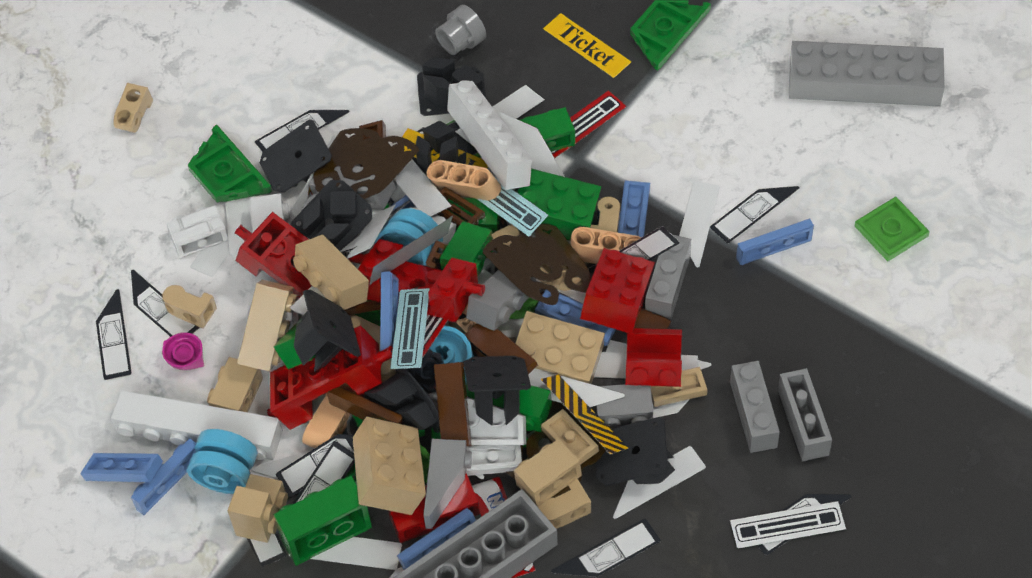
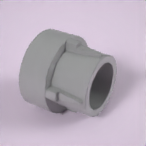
(461, 30)

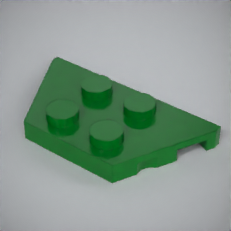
(666, 27)
(225, 170)

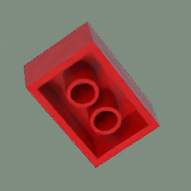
(617, 290)

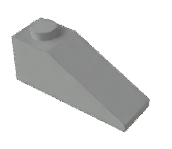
(445, 476)

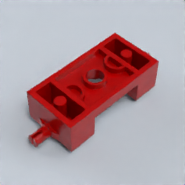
(271, 250)
(448, 288)
(296, 387)

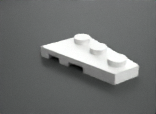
(499, 433)

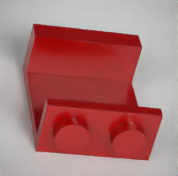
(654, 357)

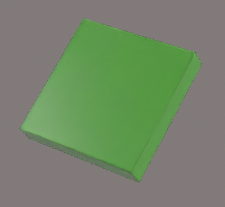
(891, 228)

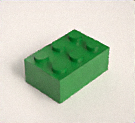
(564, 199)
(322, 520)

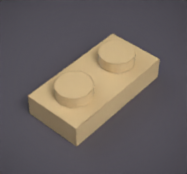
(691, 387)
(563, 427)

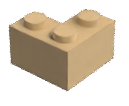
(254, 506)

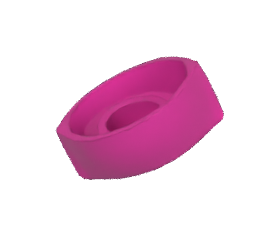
(183, 351)

